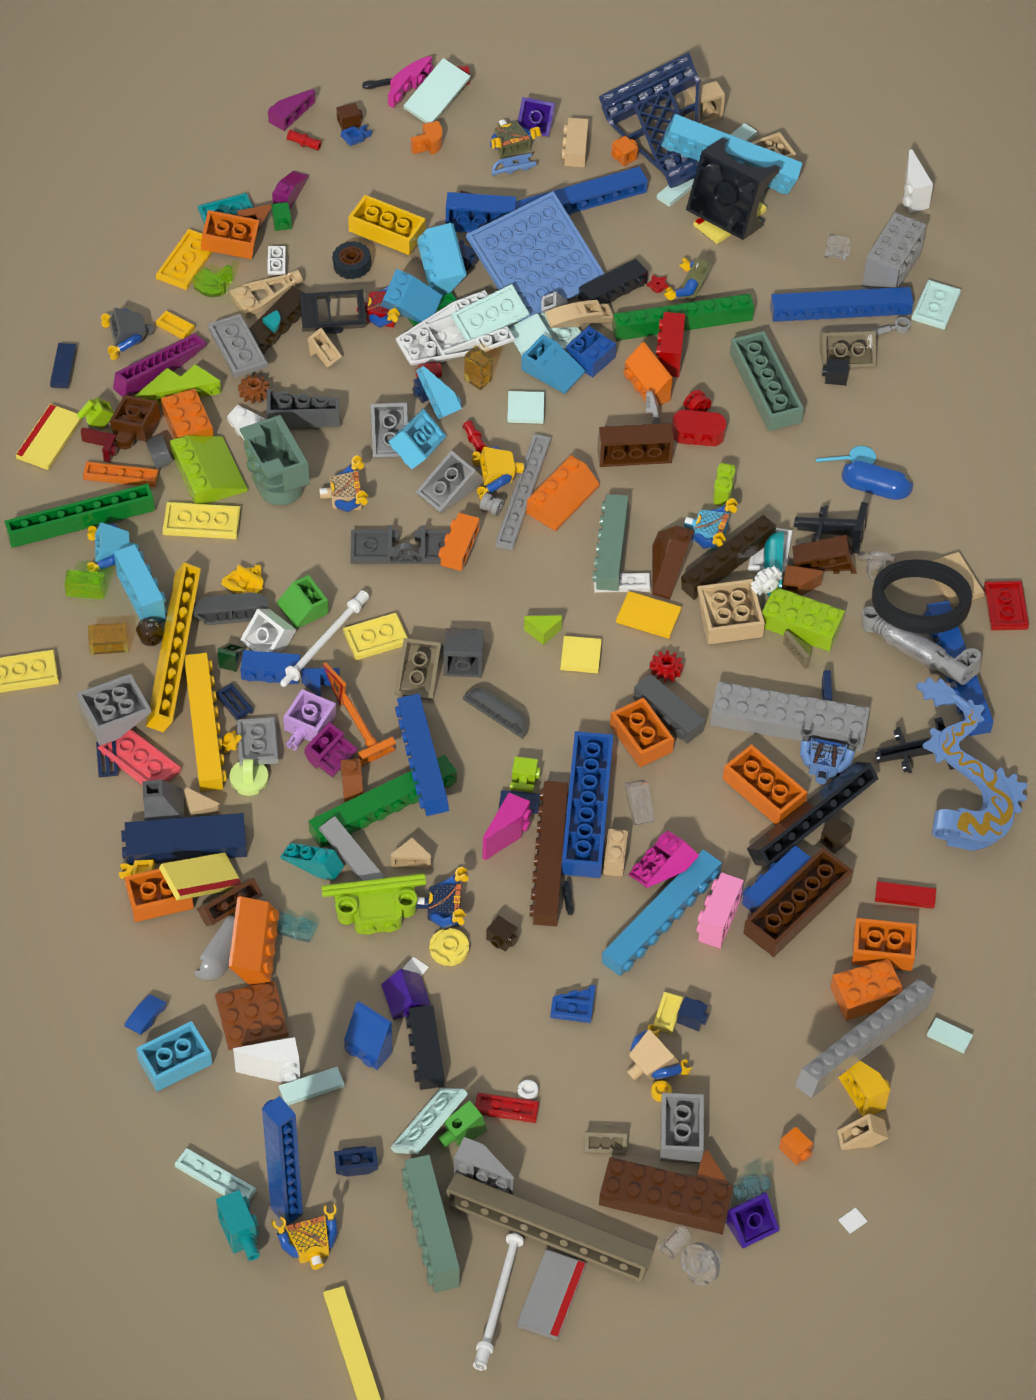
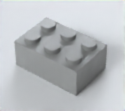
(682, 1127)

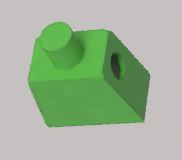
(463, 1123)

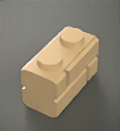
(615, 852)

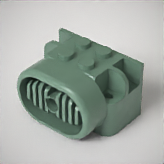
(275, 461)

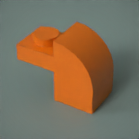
(429, 140)

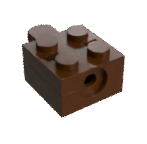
(134, 420)

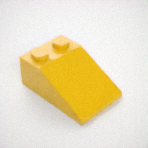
(866, 1088)

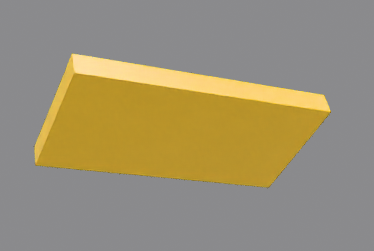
(184, 261)

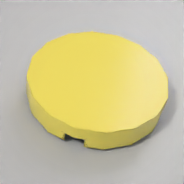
(449, 947)

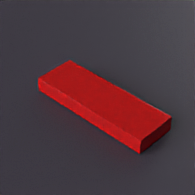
(905, 895)
(507, 1107)

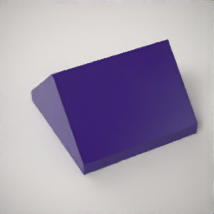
(537, 114)
(404, 991)
(752, 1220)

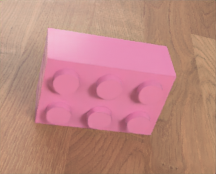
(719, 910)

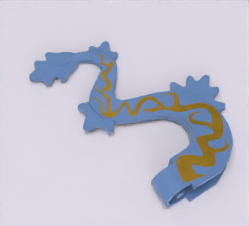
(1000, 794)

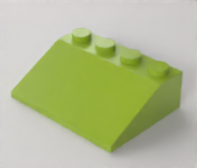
(207, 468)

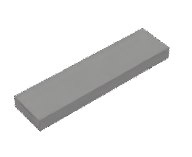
(350, 850)

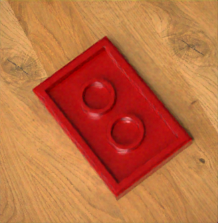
(1006, 605)

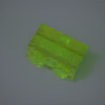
(85, 584)

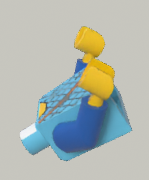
(711, 525)
(107, 540)

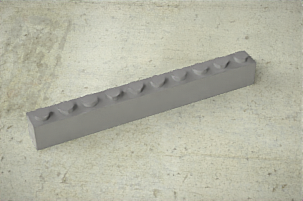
(864, 1038)

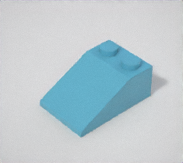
(417, 439)

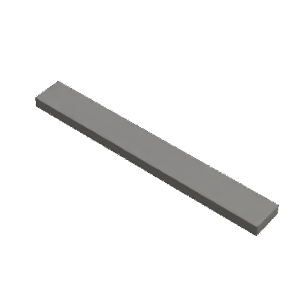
(523, 490)

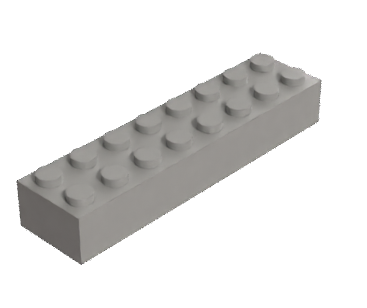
(785, 715)

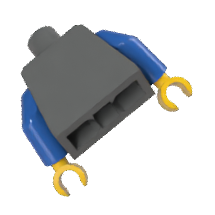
(126, 328)

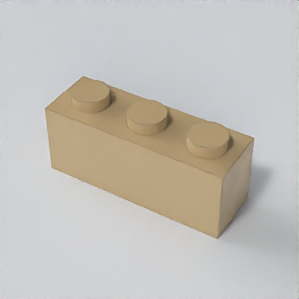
(575, 142)

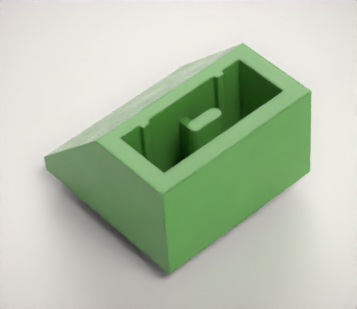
(303, 602)

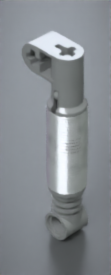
(923, 649)

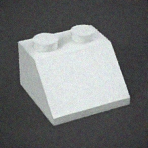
(267, 632)

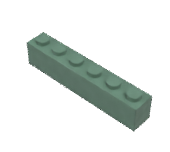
(611, 542)

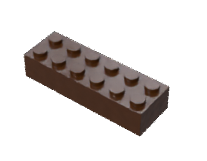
(798, 902)
(665, 1195)

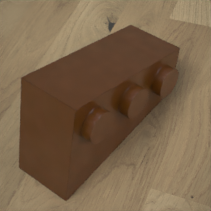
(826, 555)

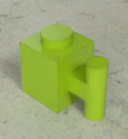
(97, 412)
(524, 774)

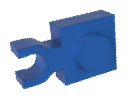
(354, 136)

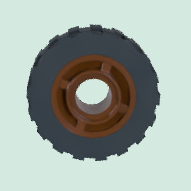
(351, 260)

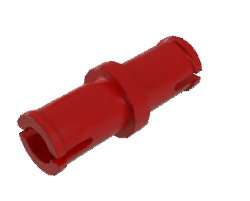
(304, 140)
(474, 436)

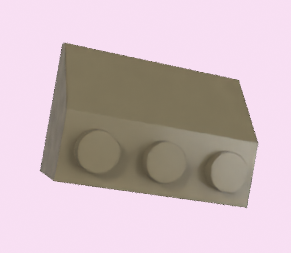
(855, 346)

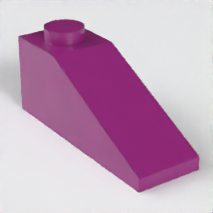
(288, 110)
(289, 188)

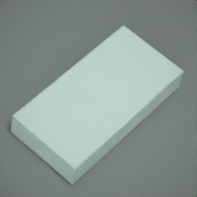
(949, 1035)

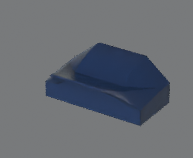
(356, 1161)

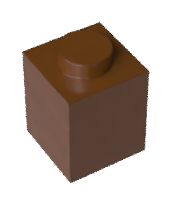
(349, 116)

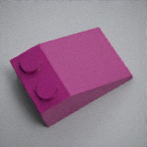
(507, 825)

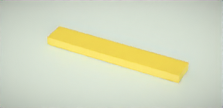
(351, 1344)

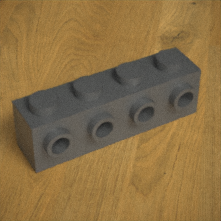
(670, 709)

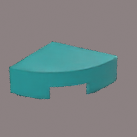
(272, 321)

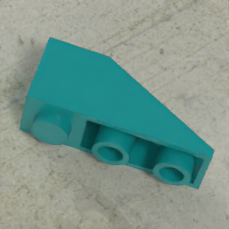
(314, 860)

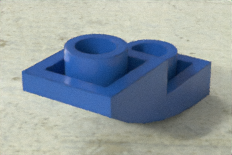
(144, 1014)

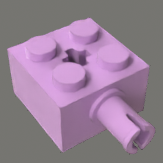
(307, 717)

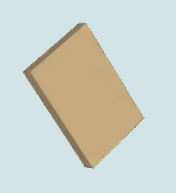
(957, 563)

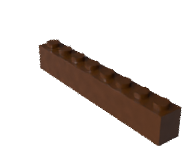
(550, 853)

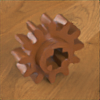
(253, 389)

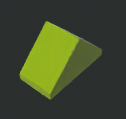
(543, 627)

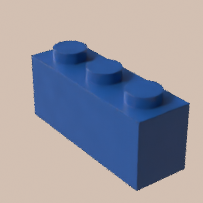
(266, 666)

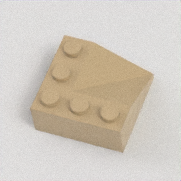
(730, 612)

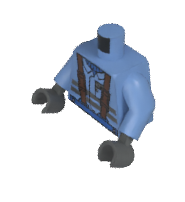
(826, 757)

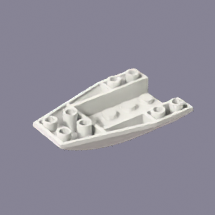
(440, 340)

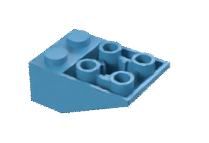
(551, 364)

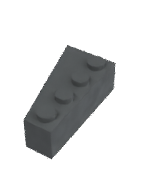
(302, 410)

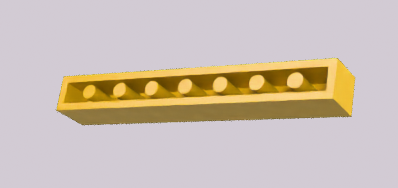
(203, 722)

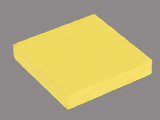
(580, 654)

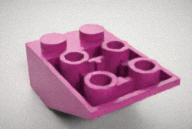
(664, 860)

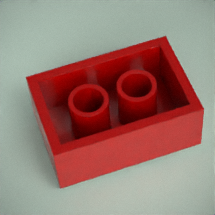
(671, 342)

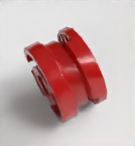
(698, 402)

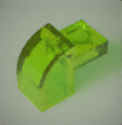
(213, 284)

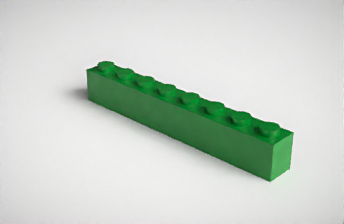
(697, 315)
(79, 515)
(378, 802)

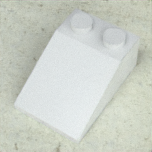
(917, 185)
(269, 1060)

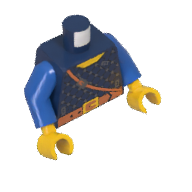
(445, 901)

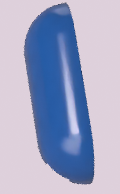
(876, 480)

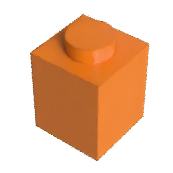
(796, 1146)

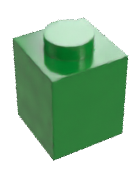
(281, 216)

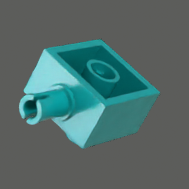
(238, 1224)

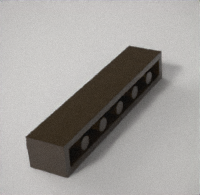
(289, 310)
(728, 556)

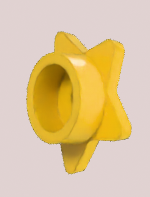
(230, 741)

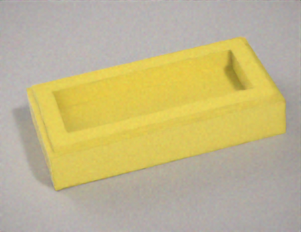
(667, 1012)

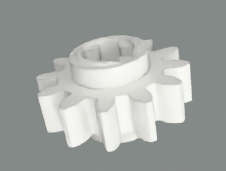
(766, 580)

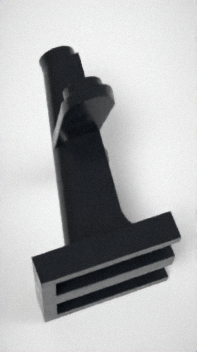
(851, 527)
(907, 750)

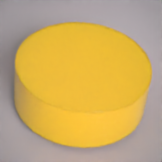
(658, 1088)

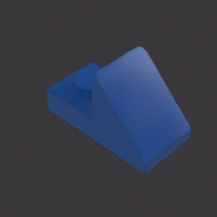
(315, 678)

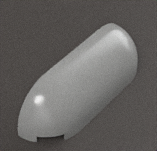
(217, 953)

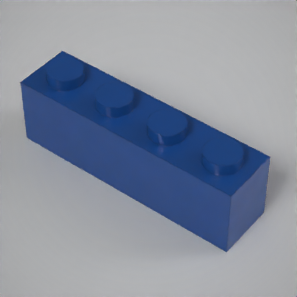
(775, 878)

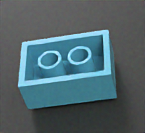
(174, 1056)

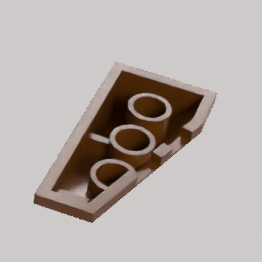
(668, 558)

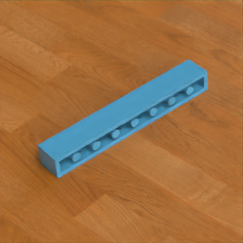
(661, 913)

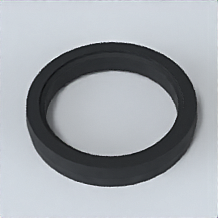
(920, 623)

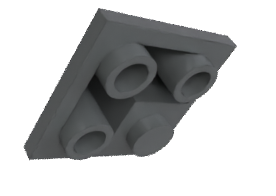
(162, 800)

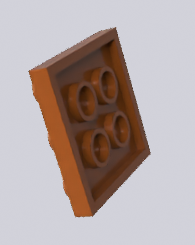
(251, 1015)

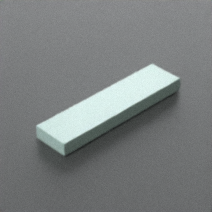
(212, 1175)

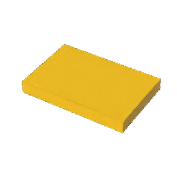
(648, 614)

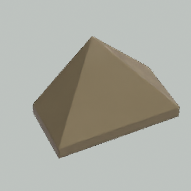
(798, 648)
(605, 1140)

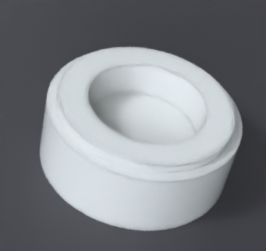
(528, 1090)

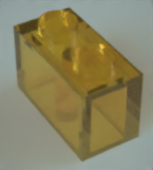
(478, 368)
(108, 638)

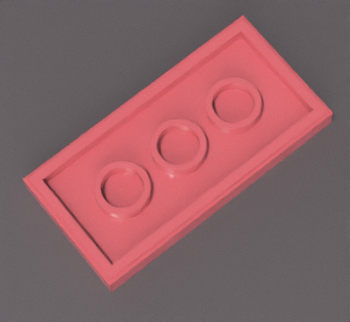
(140, 759)

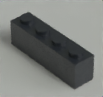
(615, 283)
(426, 1047)

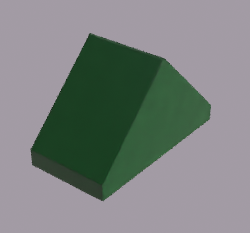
(230, 656)

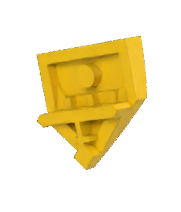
(244, 580)

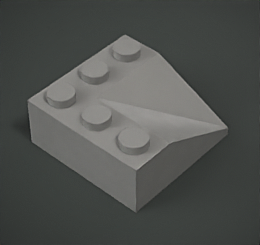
(113, 708)

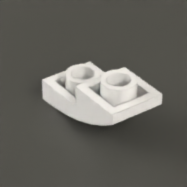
(276, 260)

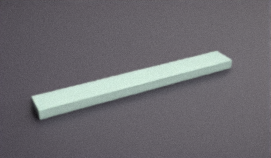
(672, 195)

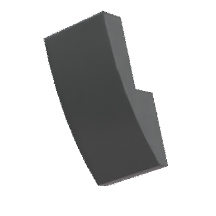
(159, 451)

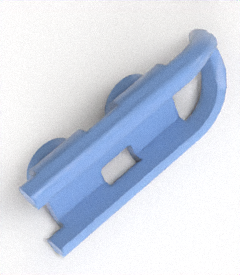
(509, 167)

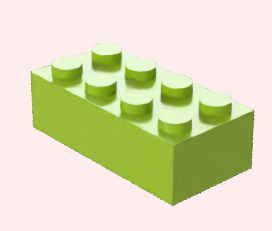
(804, 617)

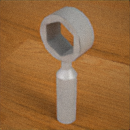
(887, 329)

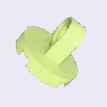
(248, 778)

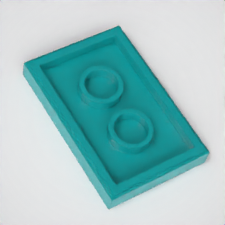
(227, 205)

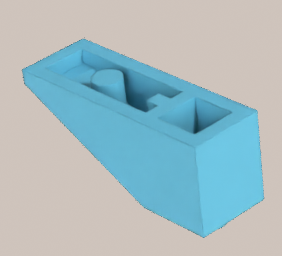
(441, 397)

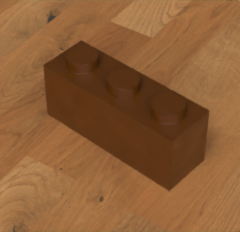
(226, 902)

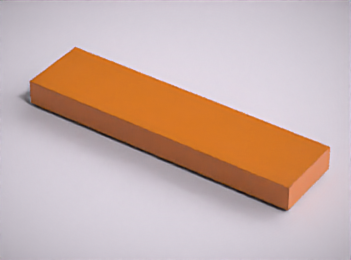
(120, 474)

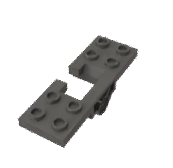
(377, 548)

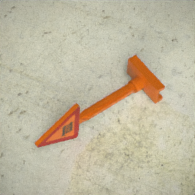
(374, 749)

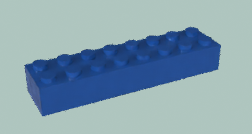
(587, 805)

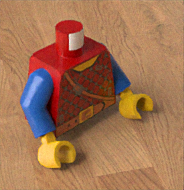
(377, 314)

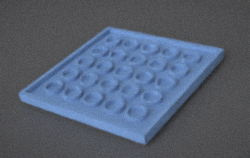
(536, 252)

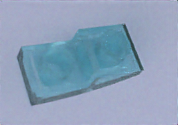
(294, 928)

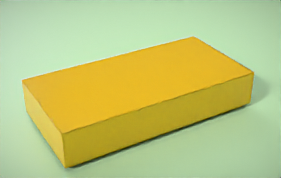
(175, 325)

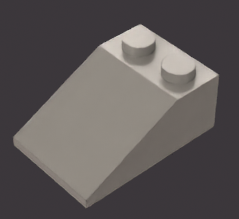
(385, 423)
(449, 482)

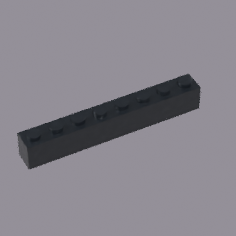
(812, 814)

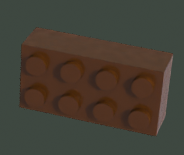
(635, 445)

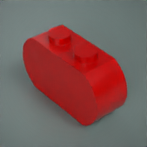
(698, 428)

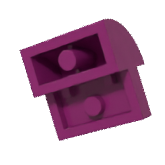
(329, 749)

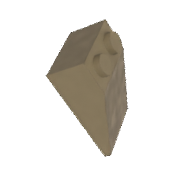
(419, 668)

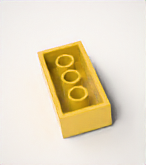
(386, 224)

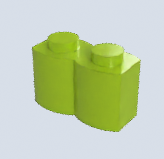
(723, 483)

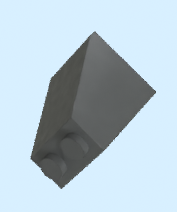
(463, 652)

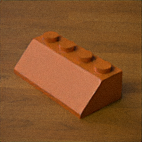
(562, 493)
(253, 940)

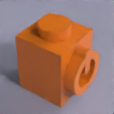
(624, 150)

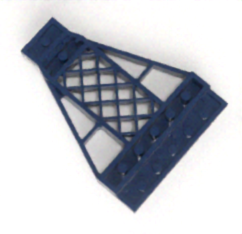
(648, 92)

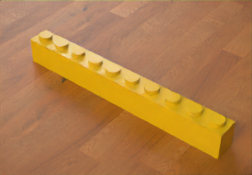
(173, 647)

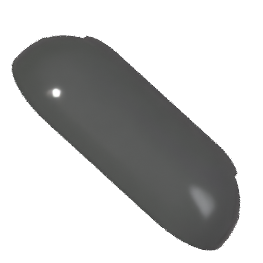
(229, 608)
(498, 710)

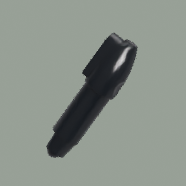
(373, 84)
(567, 894)

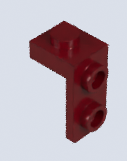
(101, 438)

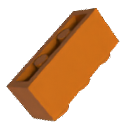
(459, 541)

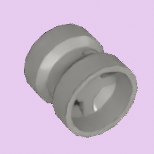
(492, 504)

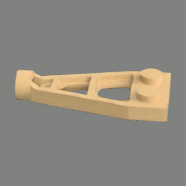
(249, 305)

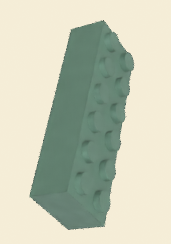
(766, 381)
(430, 1223)

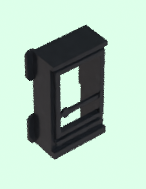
(310, 316)

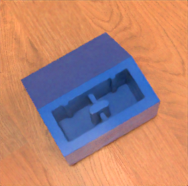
(592, 351)

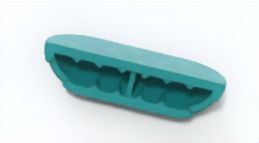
(774, 553)

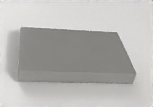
(258, 740)

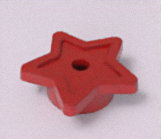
(654, 284)

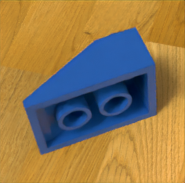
(369, 1036)

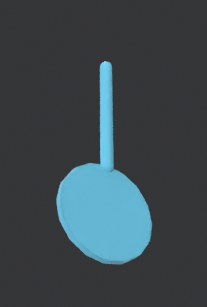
(858, 453)

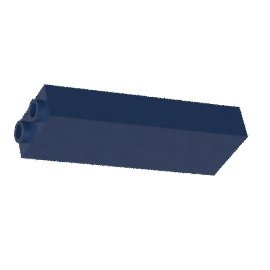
(184, 838)

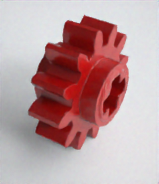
(666, 666)

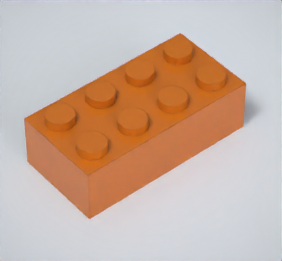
(764, 784)

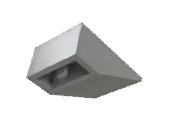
(480, 1164)

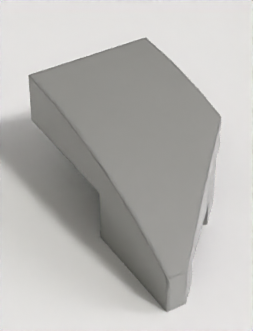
(652, 406)

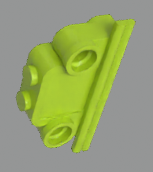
(375, 903)

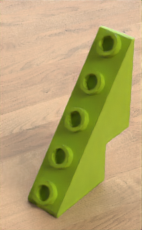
(170, 383)

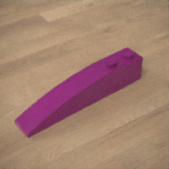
(138, 375)

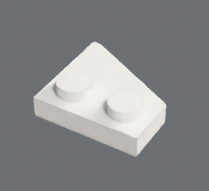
(241, 417)

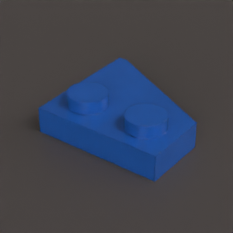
(574, 1005)

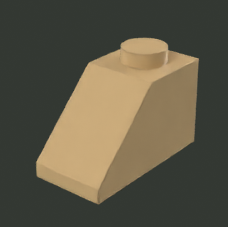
(863, 1133)

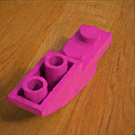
(409, 78)

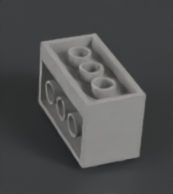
(894, 253)

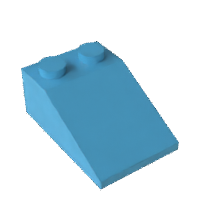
(411, 297)

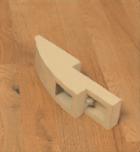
(577, 313)

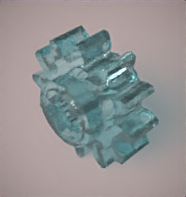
(751, 1186)

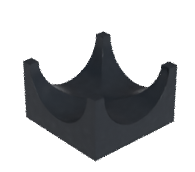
(728, 191)

